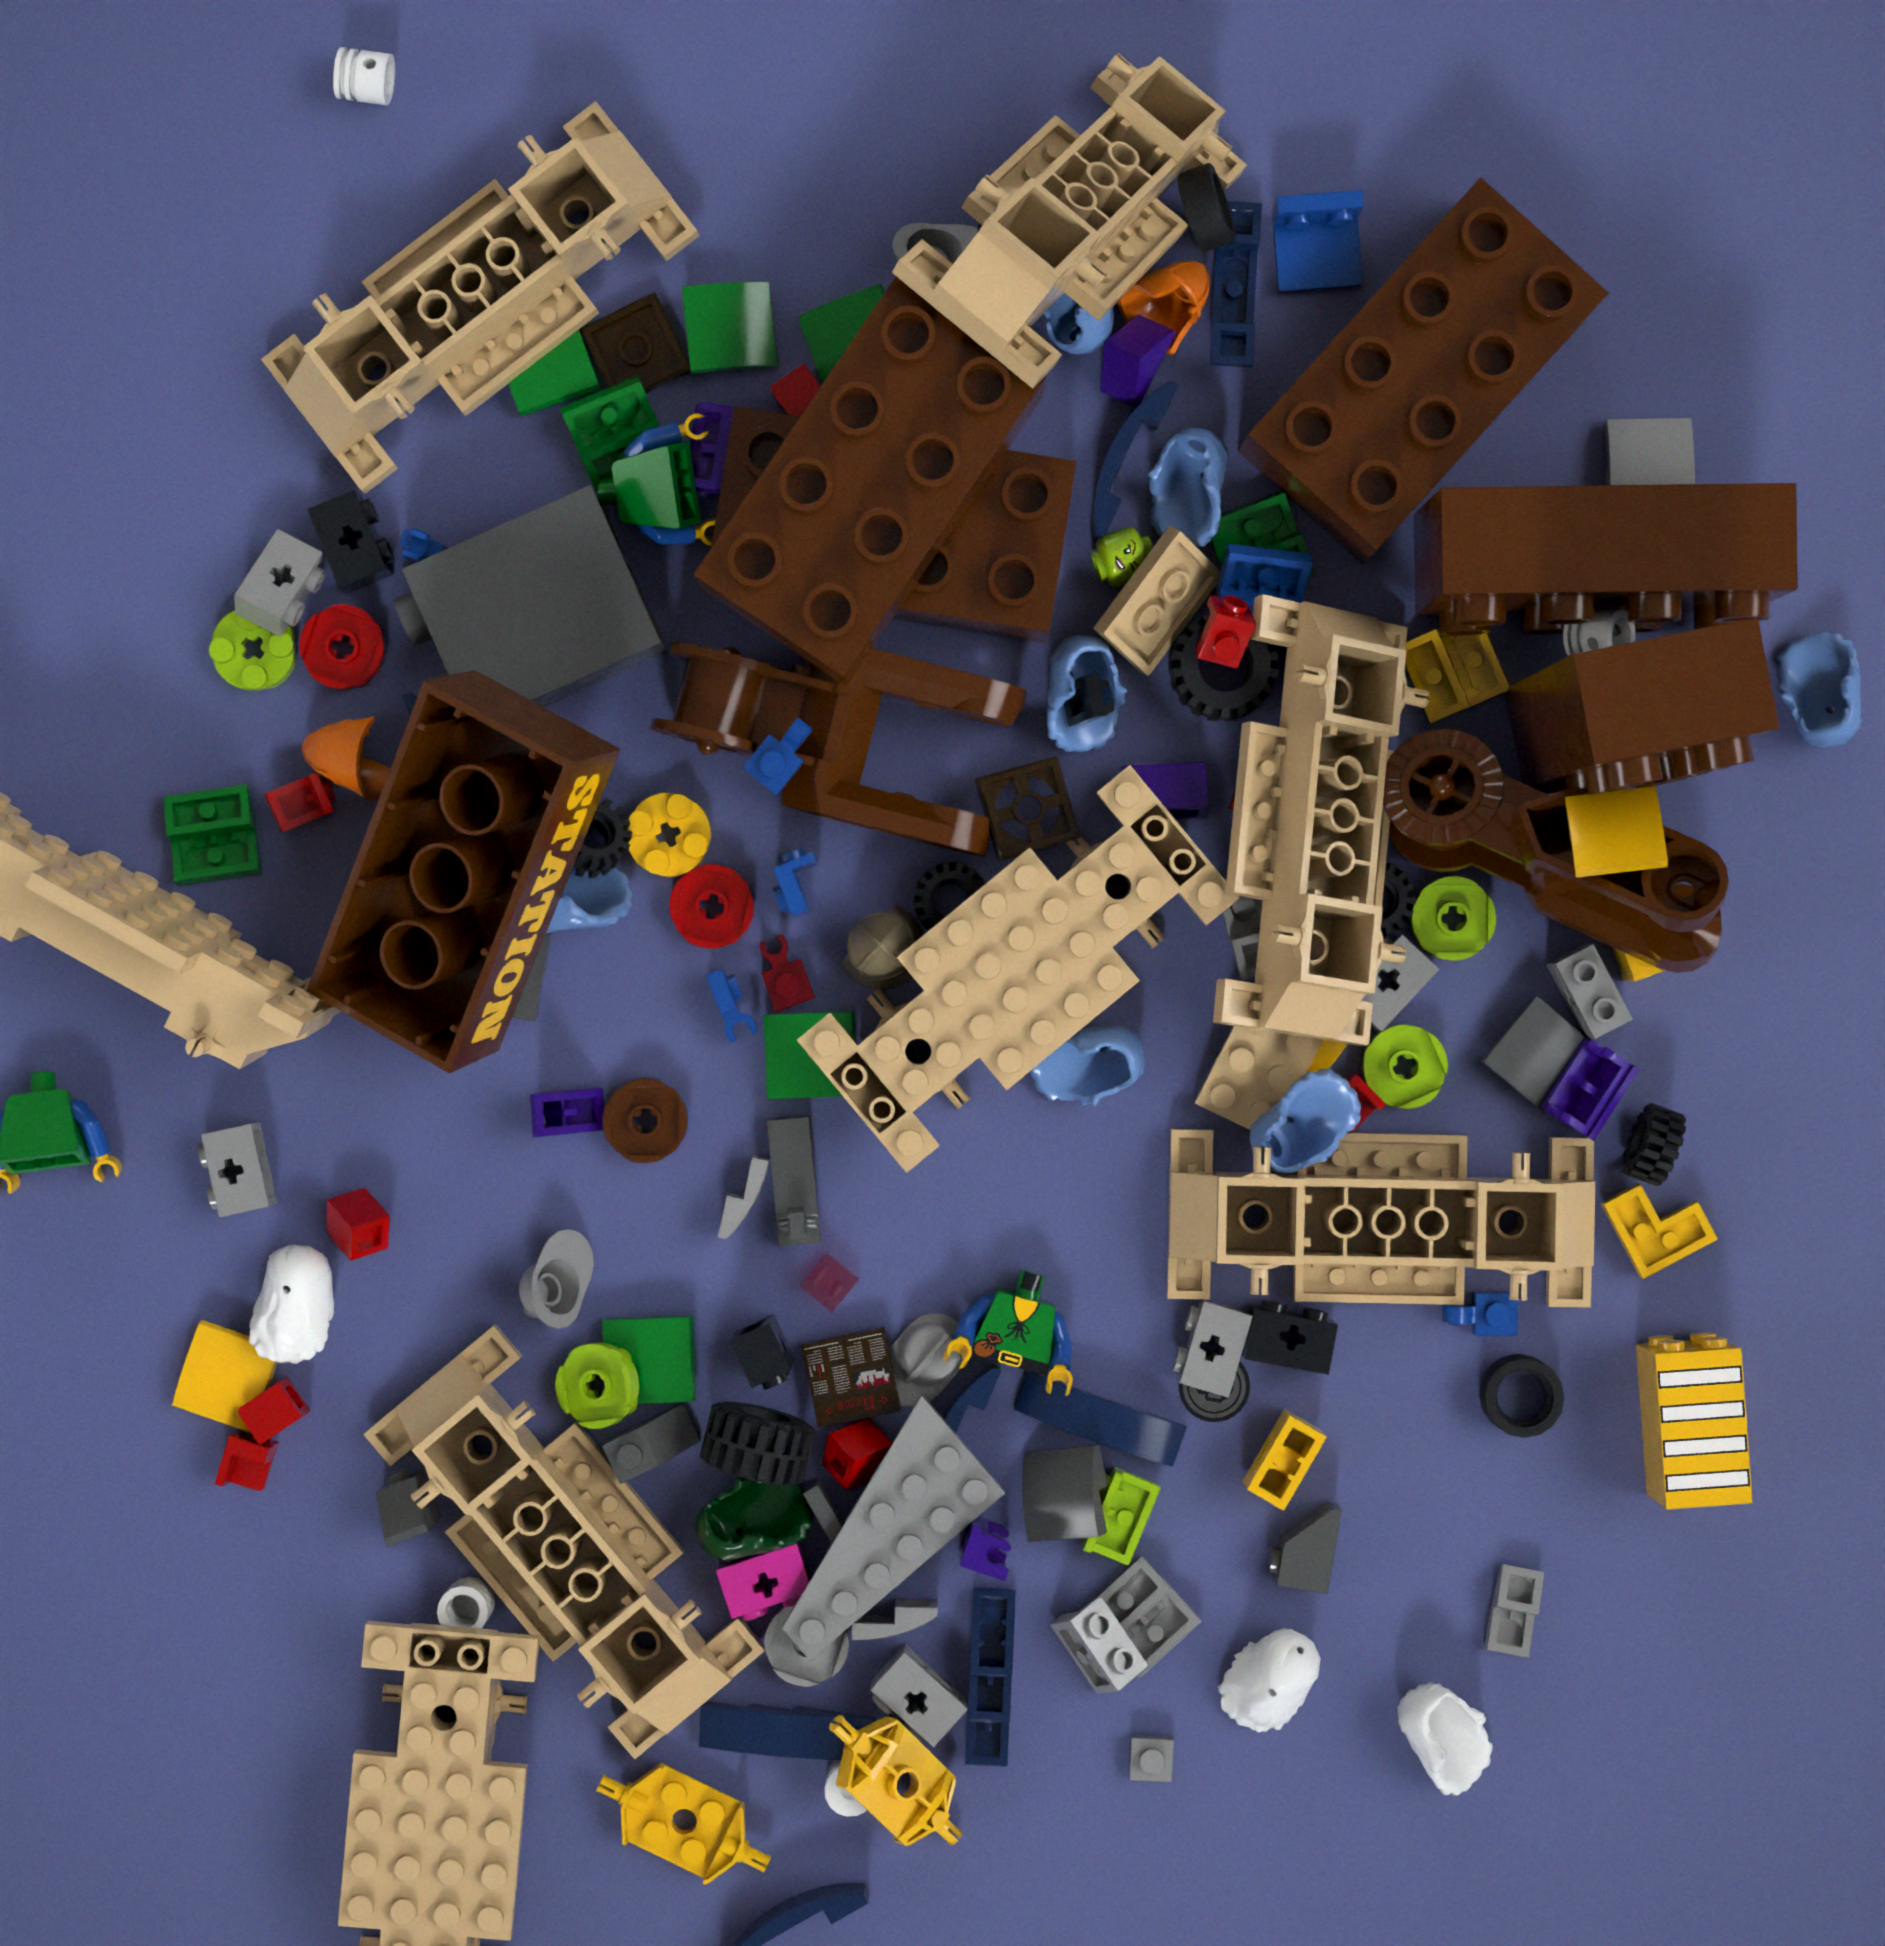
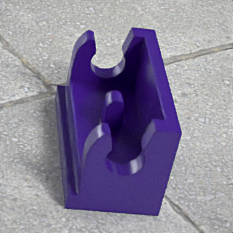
(710, 452)
(1178, 787)
(1589, 1088)
(981, 1548)

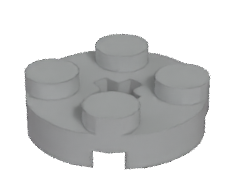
(792, 1664)

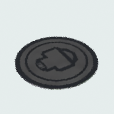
(1215, 1407)

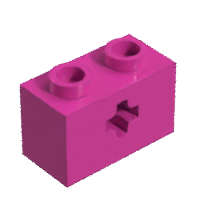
(741, 1577)

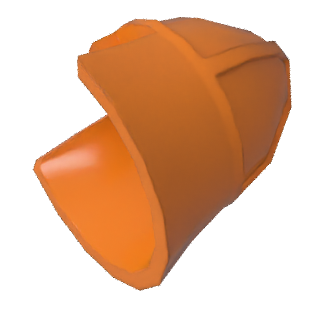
(1169, 297)
(338, 755)

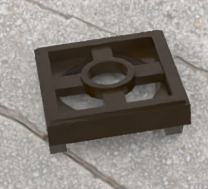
(1045, 770)

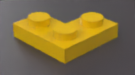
(1655, 1241)

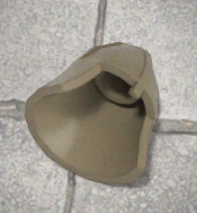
(876, 945)

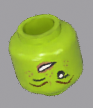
(1119, 555)

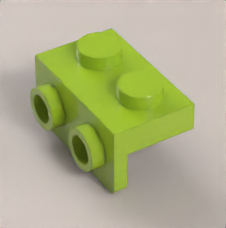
(1126, 1510)

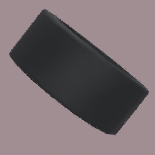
(1206, 207)
(1553, 1402)

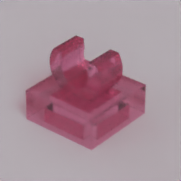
(829, 1281)

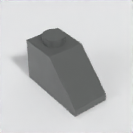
(650, 1443)
(399, 1513)
(1307, 1551)

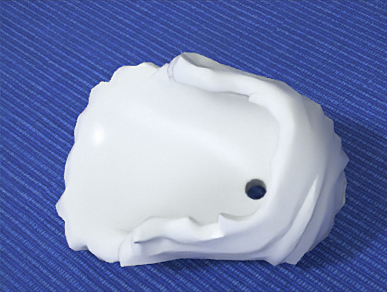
(293, 1321)
(1270, 1680)
(1445, 1736)

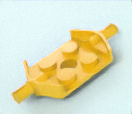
(870, 1773)
(706, 1848)

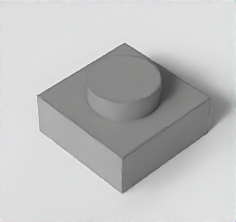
(1151, 1758)

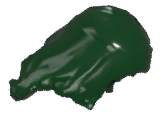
(765, 1512)

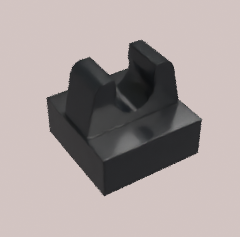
(1088, 701)

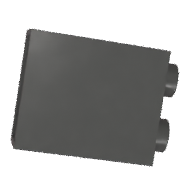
(534, 603)

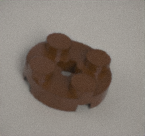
(663, 1137)

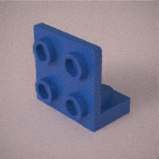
(1317, 241)

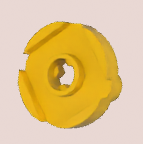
(677, 812)

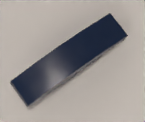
(990, 1677)
(774, 1730)

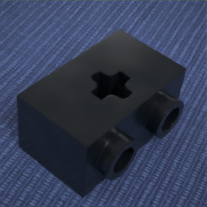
(333, 525)
(763, 1353)
(1309, 1353)

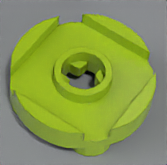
(255, 674)
(1468, 936)
(1427, 1074)
(620, 1380)

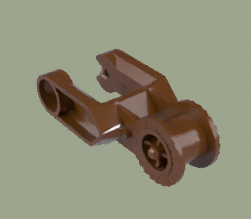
(739, 701)
(1460, 811)

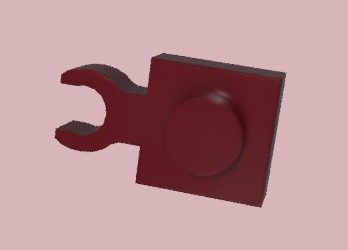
(787, 981)

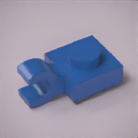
(418, 545)
(775, 761)
(726, 992)
(1489, 1313)

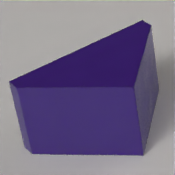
(1133, 359)
(566, 1112)

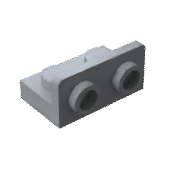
(1099, 1646)

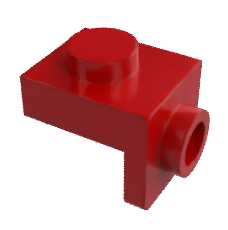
(1226, 631)
(300, 801)

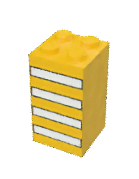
(1693, 1421)

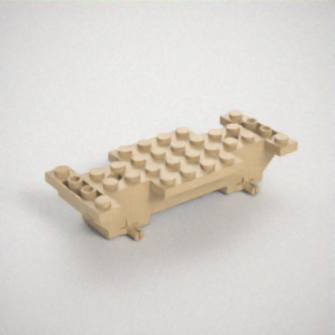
(1074, 214)
(477, 293)
(1315, 823)
(152, 943)
(1017, 968)
(1383, 1220)
(563, 1544)
(438, 1820)

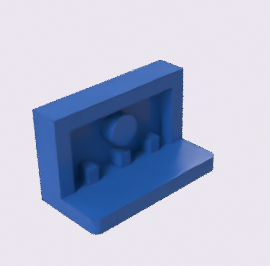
(1265, 571)
(789, 892)

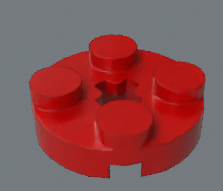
(332, 625)
(698, 886)

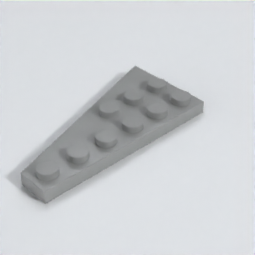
(907, 1513)

